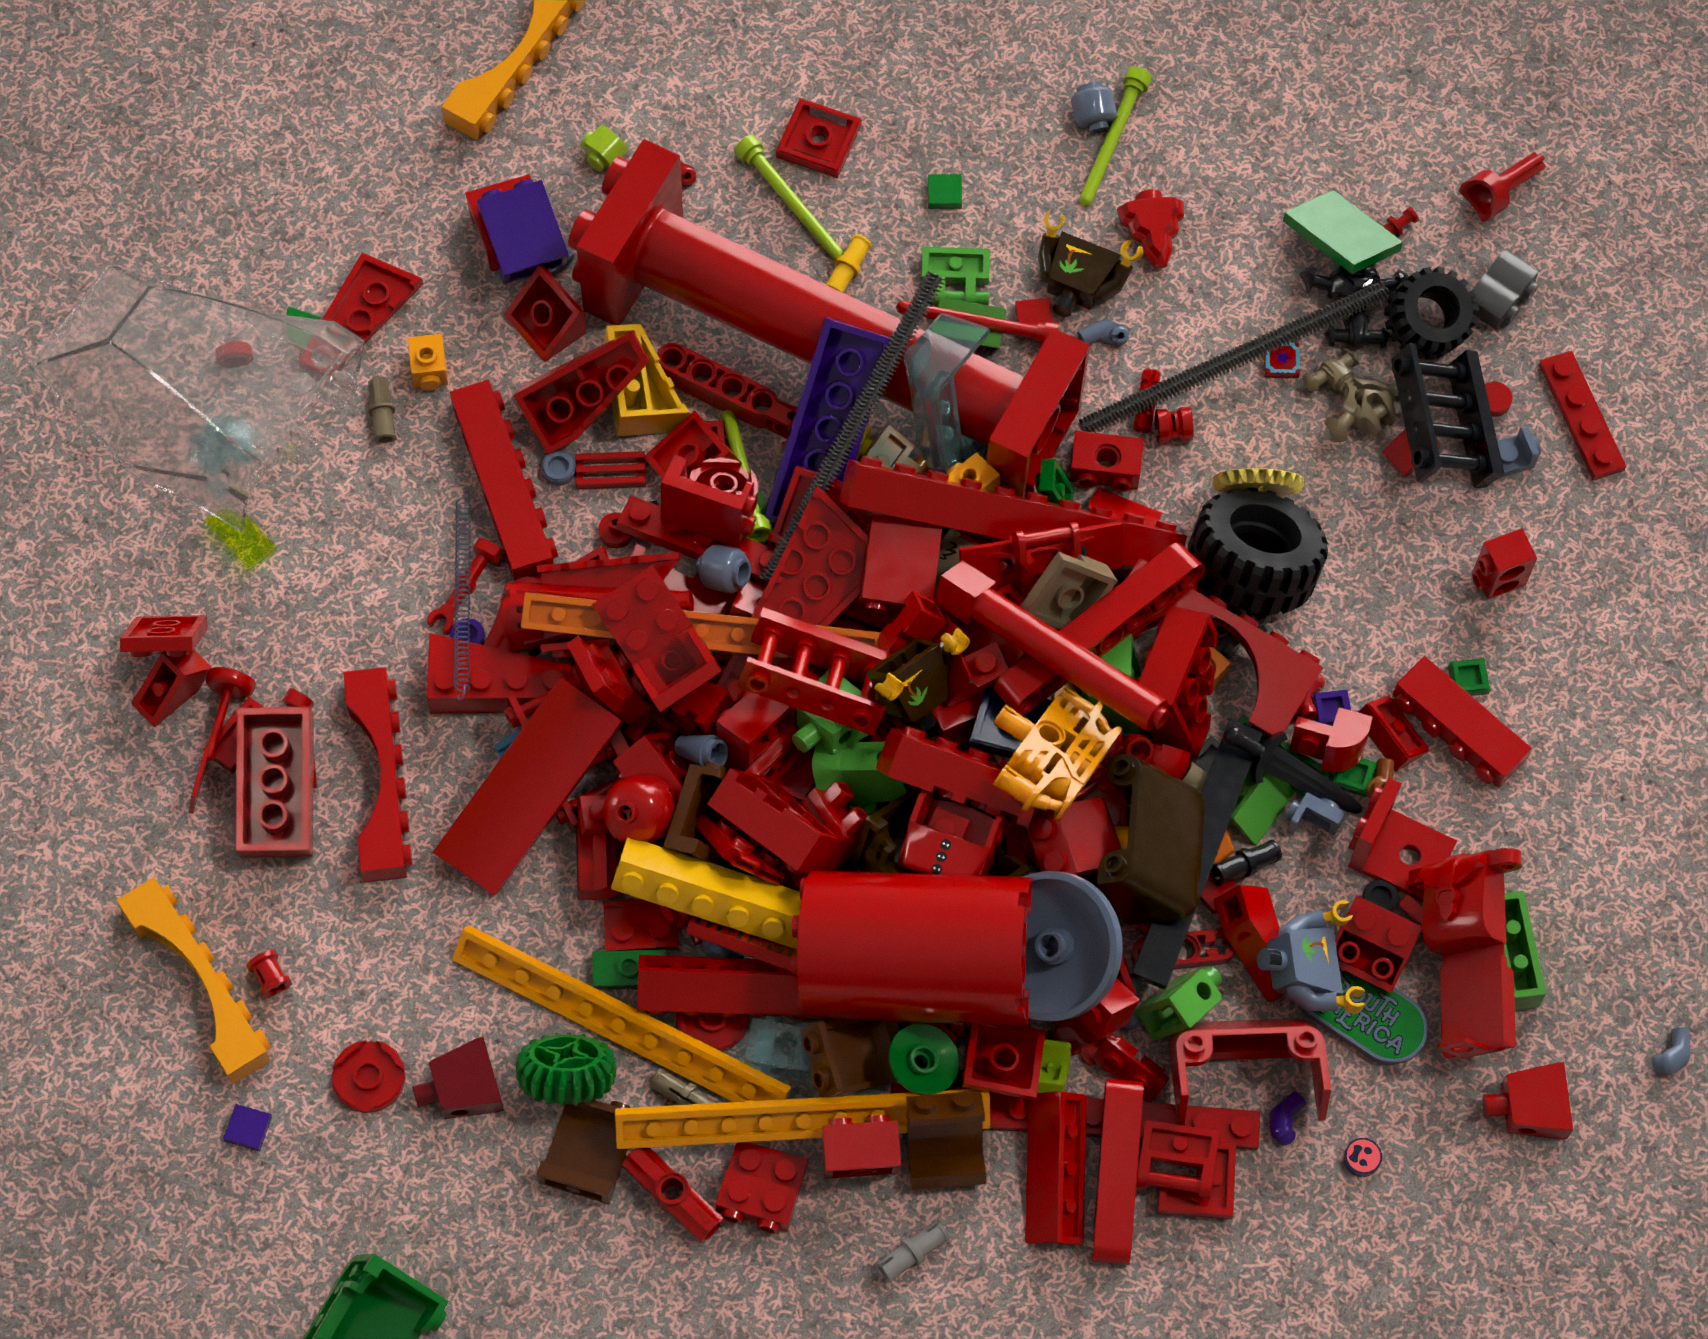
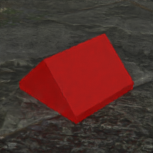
(546, 315)

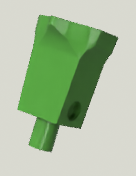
(858, 769)

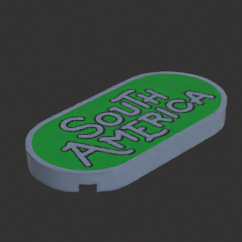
(1386, 1030)

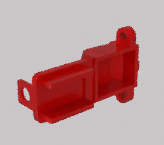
(1468, 929)

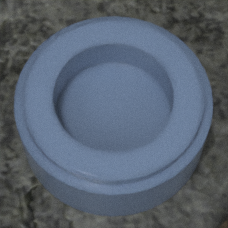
(558, 468)

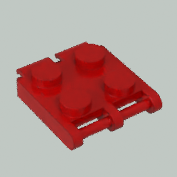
(741, 849)

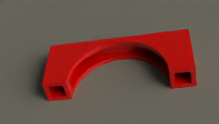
(1281, 672)

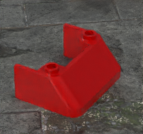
(1248, 1040)

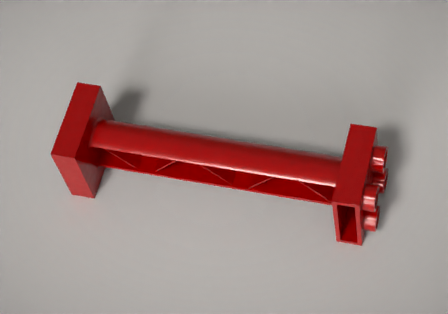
(647, 242)

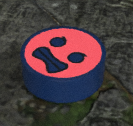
(1362, 1157)

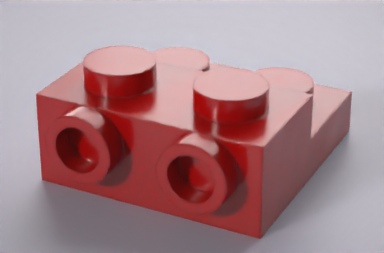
(690, 440)
(611, 678)
(761, 1187)

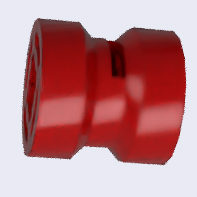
(1174, 424)

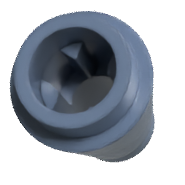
(702, 749)

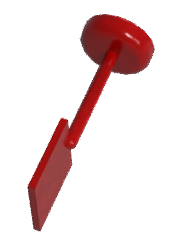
(228, 684)

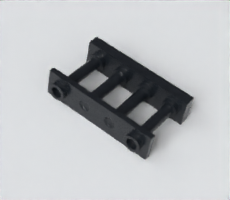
(1473, 413)

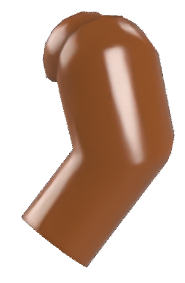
(1384, 770)

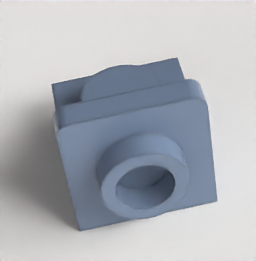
(1519, 452)

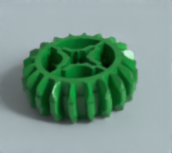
(565, 1069)

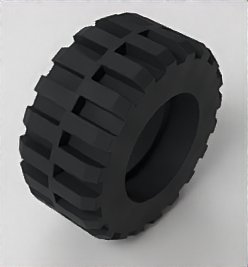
(1258, 551)

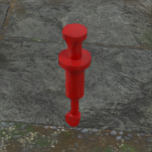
(1395, 225)

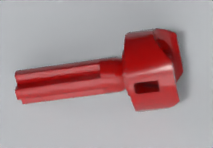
(1490, 192)

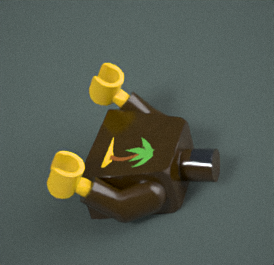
(1081, 270)
(916, 678)

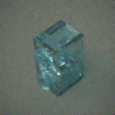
(764, 1051)

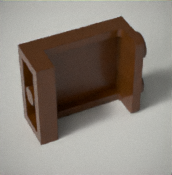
(695, 794)
(849, 1055)

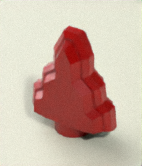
(1153, 223)

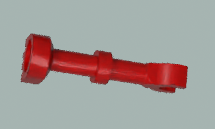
(486, 553)

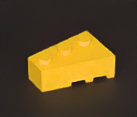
(649, 400)

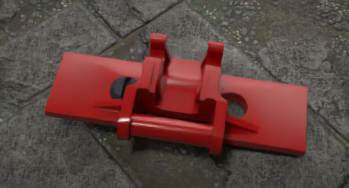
(1096, 542)

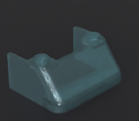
(930, 375)

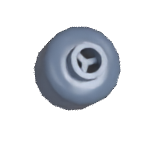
(1093, 107)
(723, 569)

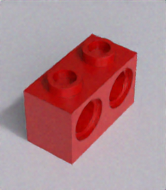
(1504, 564)

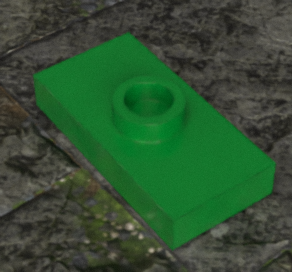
(618, 968)

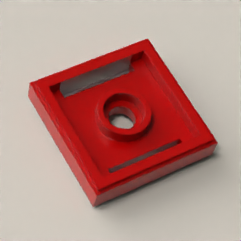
(824, 157)

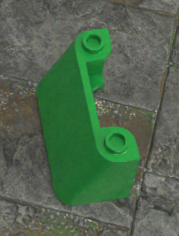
(377, 1303)

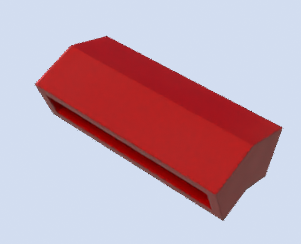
(595, 864)

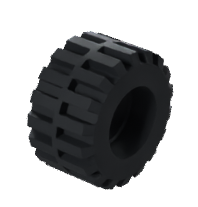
(1448, 294)

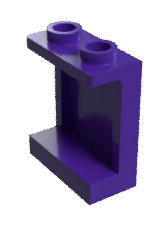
(522, 230)

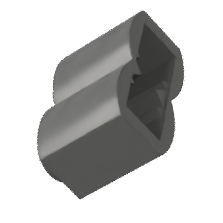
(1503, 289)

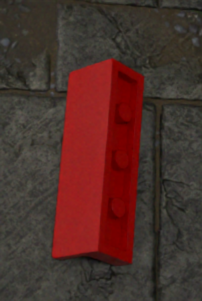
(1056, 1168)

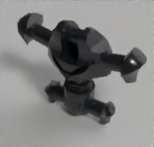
(1343, 283)

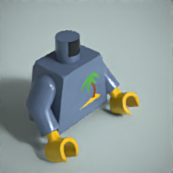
(1307, 965)

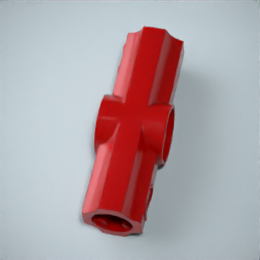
(688, 1209)

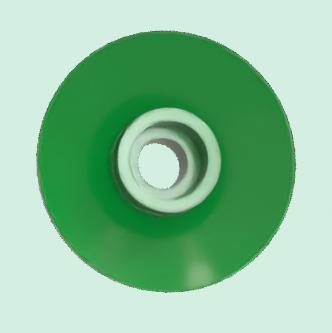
(933, 1049)

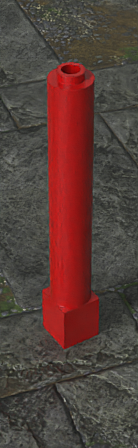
(972, 597)

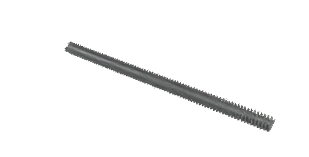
(1234, 356)
(863, 405)

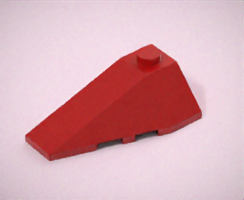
(577, 392)

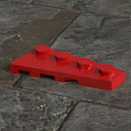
(371, 296)

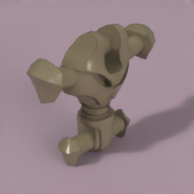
(1363, 400)

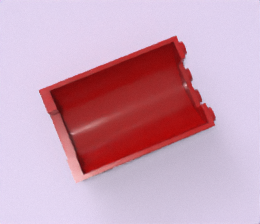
(913, 947)

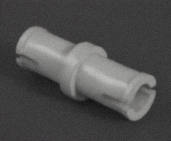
(912, 1251)

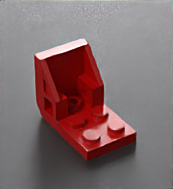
(657, 638)

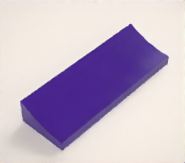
(833, 382)

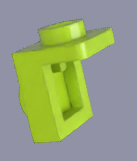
(1054, 1066)

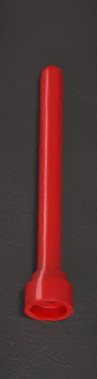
(1035, 332)

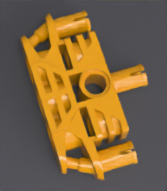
(1055, 752)

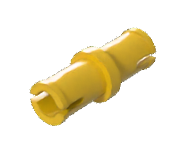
(848, 265)

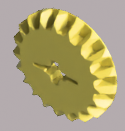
(1278, 481)

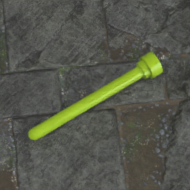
(1135, 83)
(751, 151)
(763, 525)

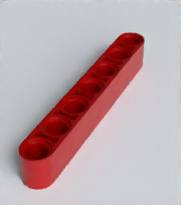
(1106, 623)

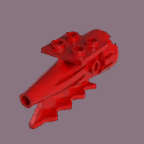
(579, 580)

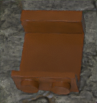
(946, 1140)
(585, 1152)

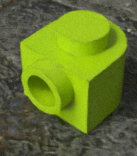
(602, 147)

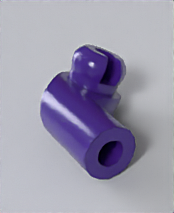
(1281, 1118)

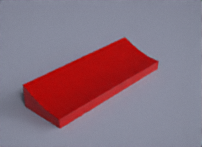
(528, 785)

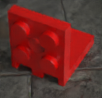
(1385, 833)

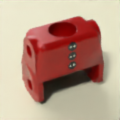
(938, 852)

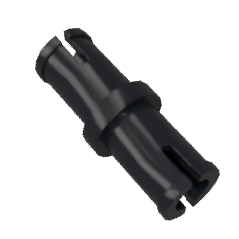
(1245, 862)

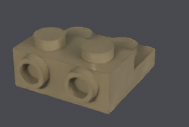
(1068, 589)

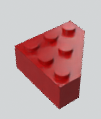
(1182, 675)

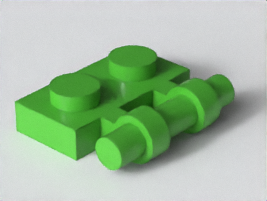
(958, 266)

